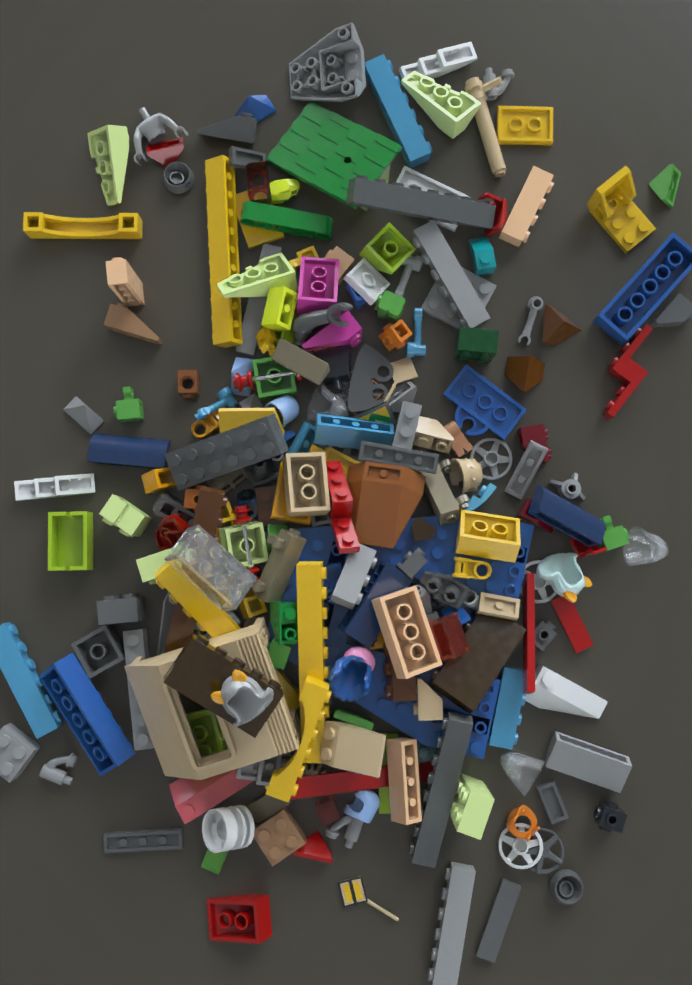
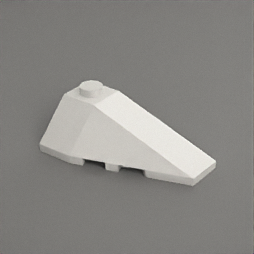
(563, 695)

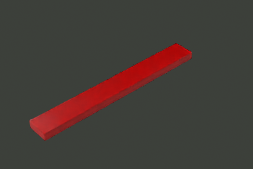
(346, 781)

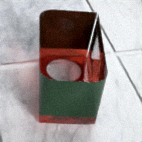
(258, 168)

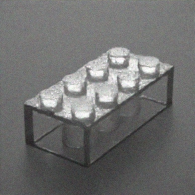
(211, 568)

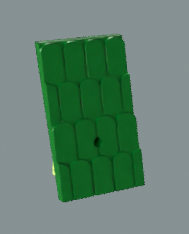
(331, 150)

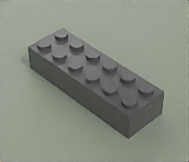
(226, 452)

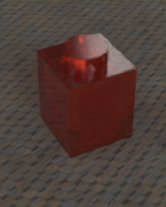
(327, 810)

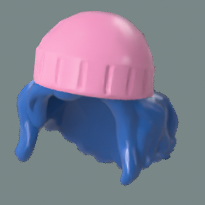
(352, 674)

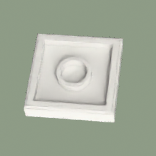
(366, 281)

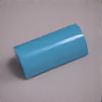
(303, 439)

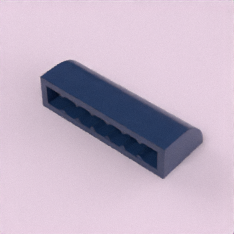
(128, 451)
(566, 517)
(362, 621)

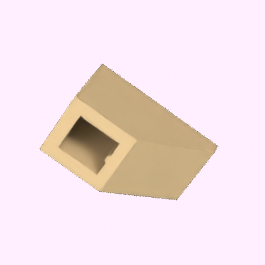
(432, 435)
(429, 703)

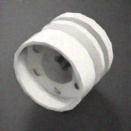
(228, 828)

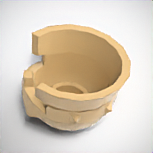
(467, 471)

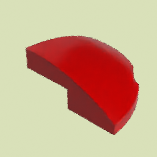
(170, 532)

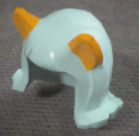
(563, 575)

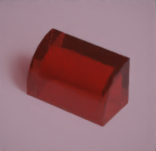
(449, 636)

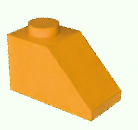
(158, 480)

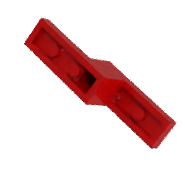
(626, 372)
(341, 509)

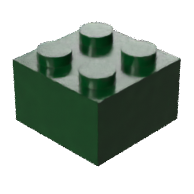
(476, 344)

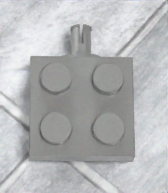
(261, 771)

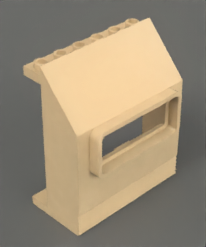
(170, 726)

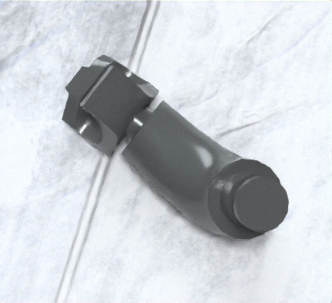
(308, 321)

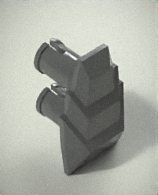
(264, 471)
(445, 588)

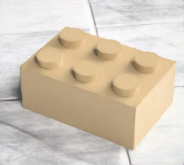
(306, 484)

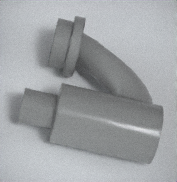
(506, 76)
(57, 775)
(352, 832)

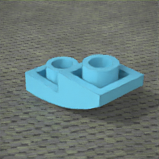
(484, 494)

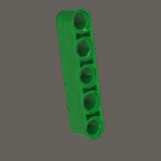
(286, 220)

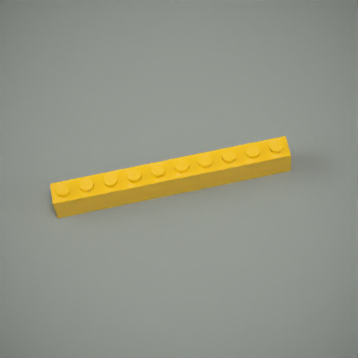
(223, 250)
(211, 618)
(311, 639)

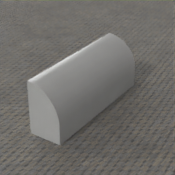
(588, 762)

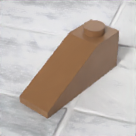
(123, 321)

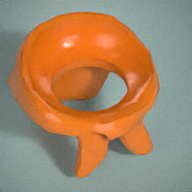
(512, 817)

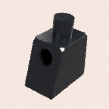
(339, 364)

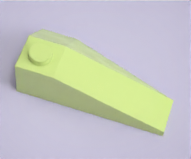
(445, 107)
(110, 149)
(256, 281)

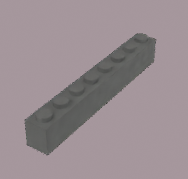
(419, 203)
(441, 788)

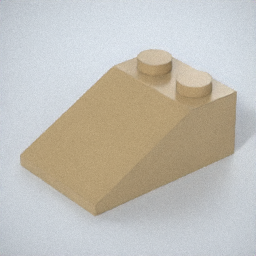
(352, 748)

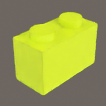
(279, 309)

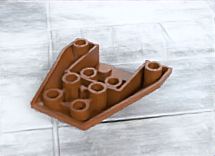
(383, 501)

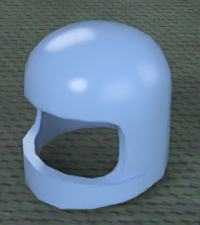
(287, 407)
(363, 812)

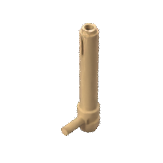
(485, 125)

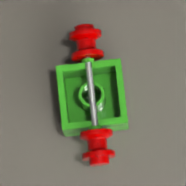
(270, 378)

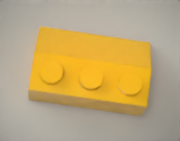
(235, 417)
(488, 536)

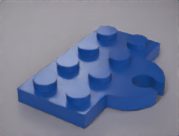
(482, 404)

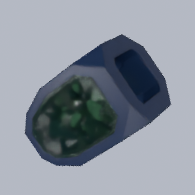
(248, 498)

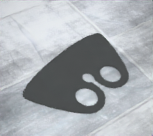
(365, 369)

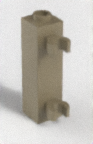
(440, 496)
(280, 565)

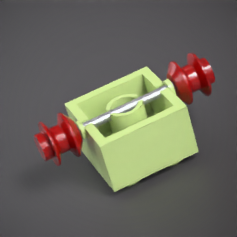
(245, 540)

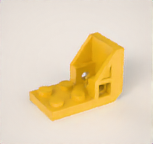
(617, 212)

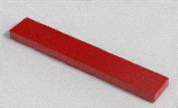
(528, 623)

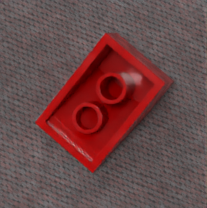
(239, 918)

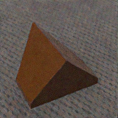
(557, 326)
(524, 371)

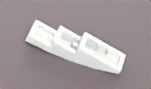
(442, 62)
(54, 487)

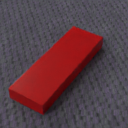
(571, 623)

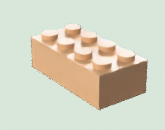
(406, 632)

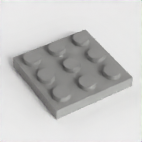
(438, 305)

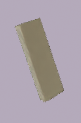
(300, 362)

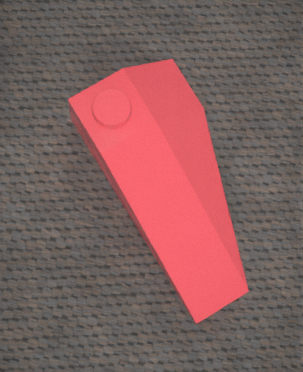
(198, 796)

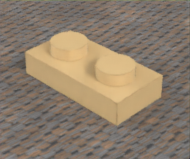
(499, 606)

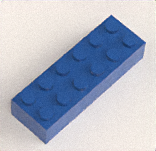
(646, 289)
(86, 714)

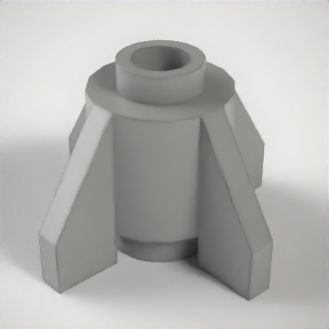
(563, 490)

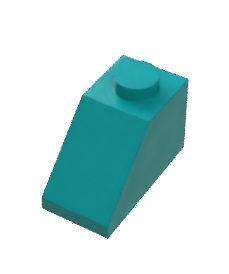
(482, 256)

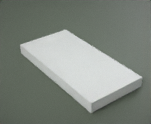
(413, 178)

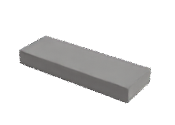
(526, 469)

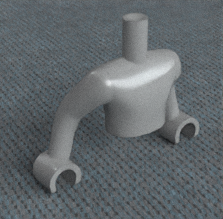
(153, 130)

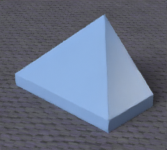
(241, 366)

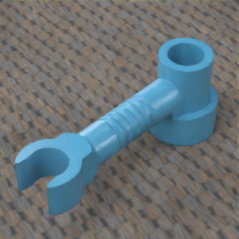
(415, 348)
(226, 399)

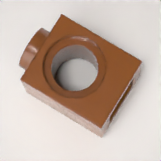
(185, 376)

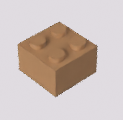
(279, 835)

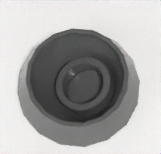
(178, 177)
(565, 893)

